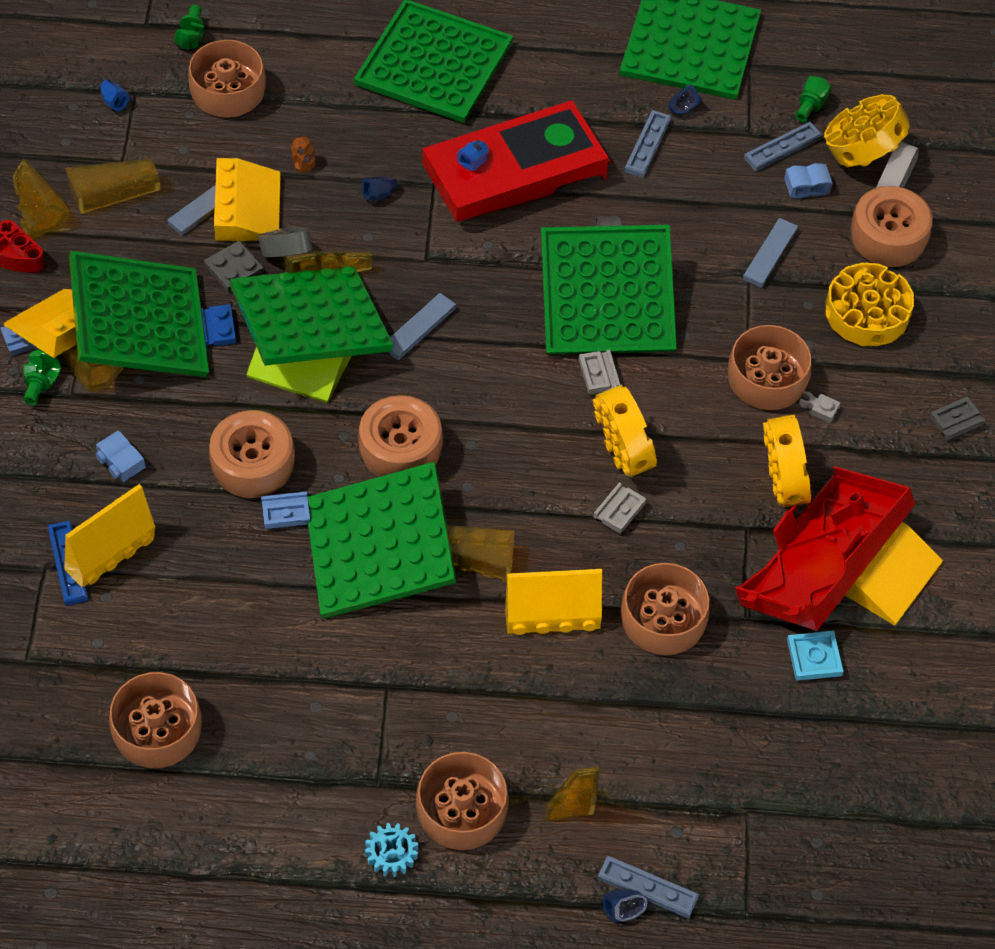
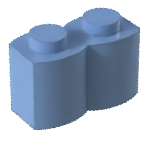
(808, 180)
(120, 456)

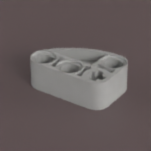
(899, 166)

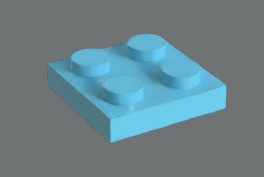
(814, 655)

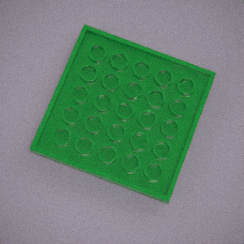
(691, 44)
(434, 60)
(608, 289)
(137, 314)
(310, 315)
(379, 540)

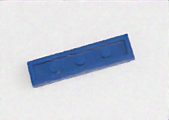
(71, 590)

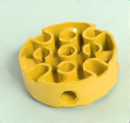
(867, 130)
(869, 304)
(624, 431)
(787, 461)

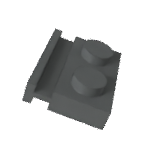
(957, 418)

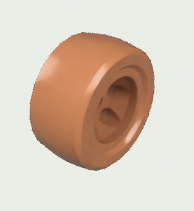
(222, 65)
(887, 239)
(772, 350)
(398, 451)
(252, 469)
(661, 589)
(149, 697)
(472, 778)

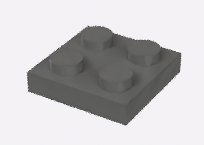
(233, 263)

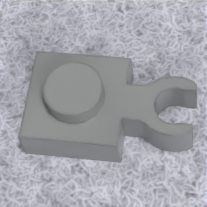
(822, 407)

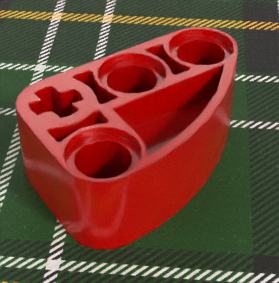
(19, 250)

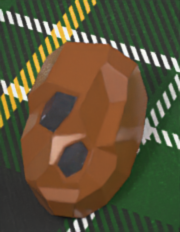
(302, 155)

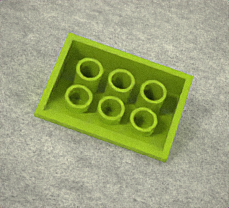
(308, 378)

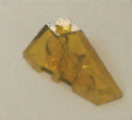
(39, 203)
(320, 260)
(575, 796)

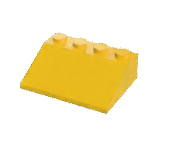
(245, 200)
(48, 324)
(109, 537)
(895, 575)
(553, 601)

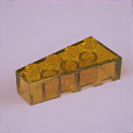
(111, 183)
(482, 550)

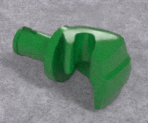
(191, 29)
(814, 97)
(39, 375)

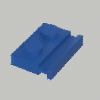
(218, 325)

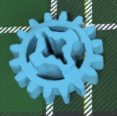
(394, 859)

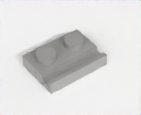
(598, 371)
(619, 508)

